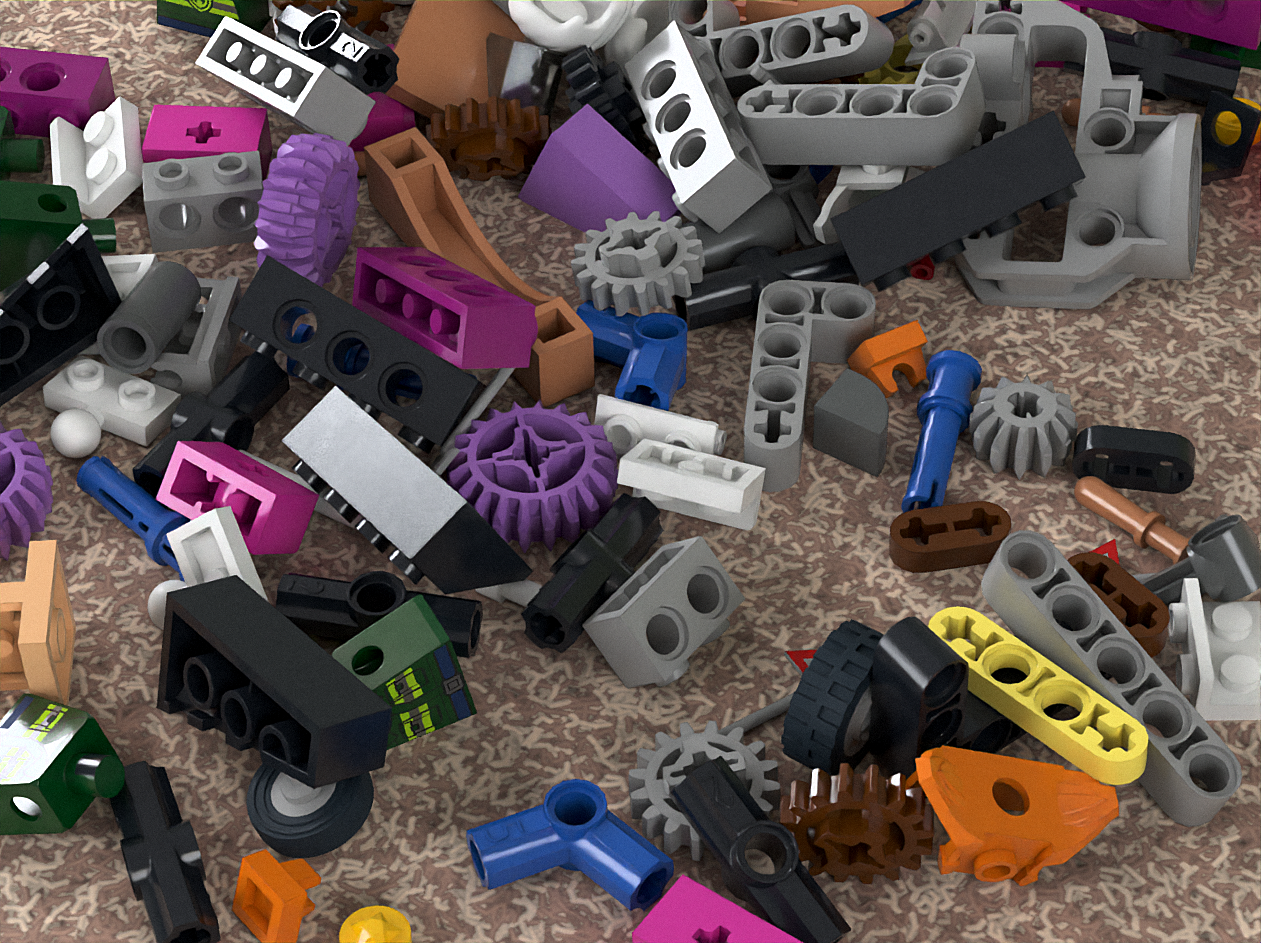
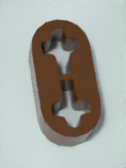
(948, 536)
(1126, 599)

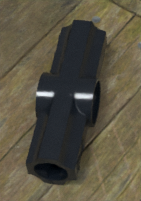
(338, 46)
(1166, 66)
(737, 290)
(220, 416)
(591, 572)
(348, 608)
(732, 823)
(163, 858)

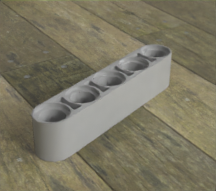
(1105, 645)

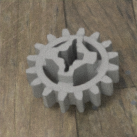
(638, 263)
(674, 760)

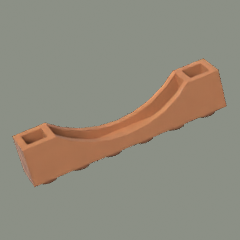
(426, 210)

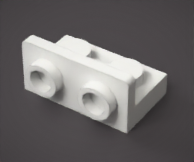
(101, 160)
(694, 483)
(1219, 654)

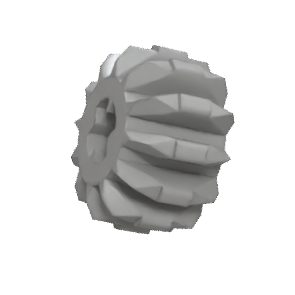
(1023, 426)

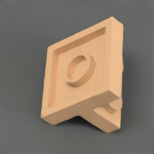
(38, 627)

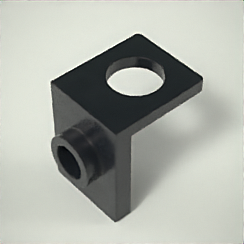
(1220, 159)

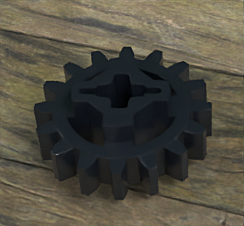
(606, 92)

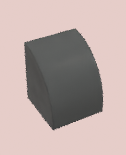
(853, 423)

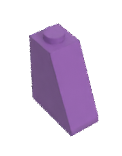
(596, 175)

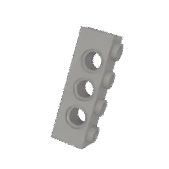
(285, 82)
(696, 129)

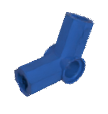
(646, 348)
(578, 835)

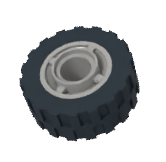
(833, 702)

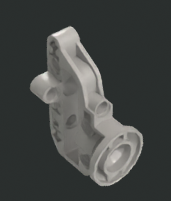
(1136, 194)

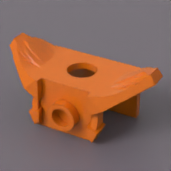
(972, 788)

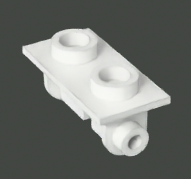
(938, 26)
(630, 422)

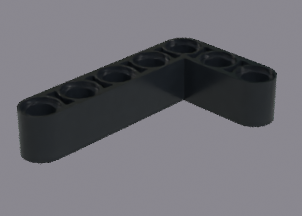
(926, 701)

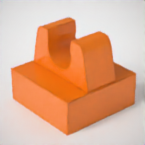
(892, 351)
(273, 896)

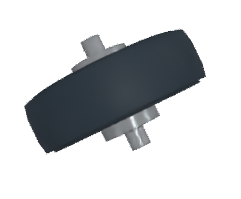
(305, 819)

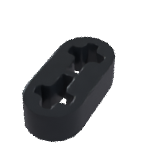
(1135, 458)

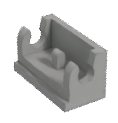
(204, 344)

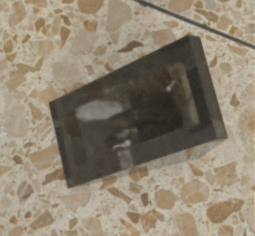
(523, 72)

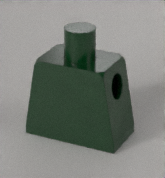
(37, 221)

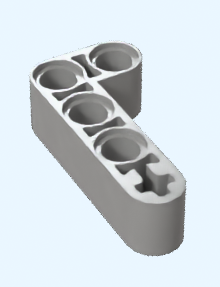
(841, 37)
(870, 122)
(794, 327)

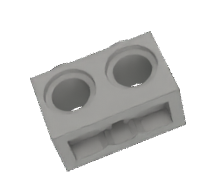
(202, 200)
(658, 605)

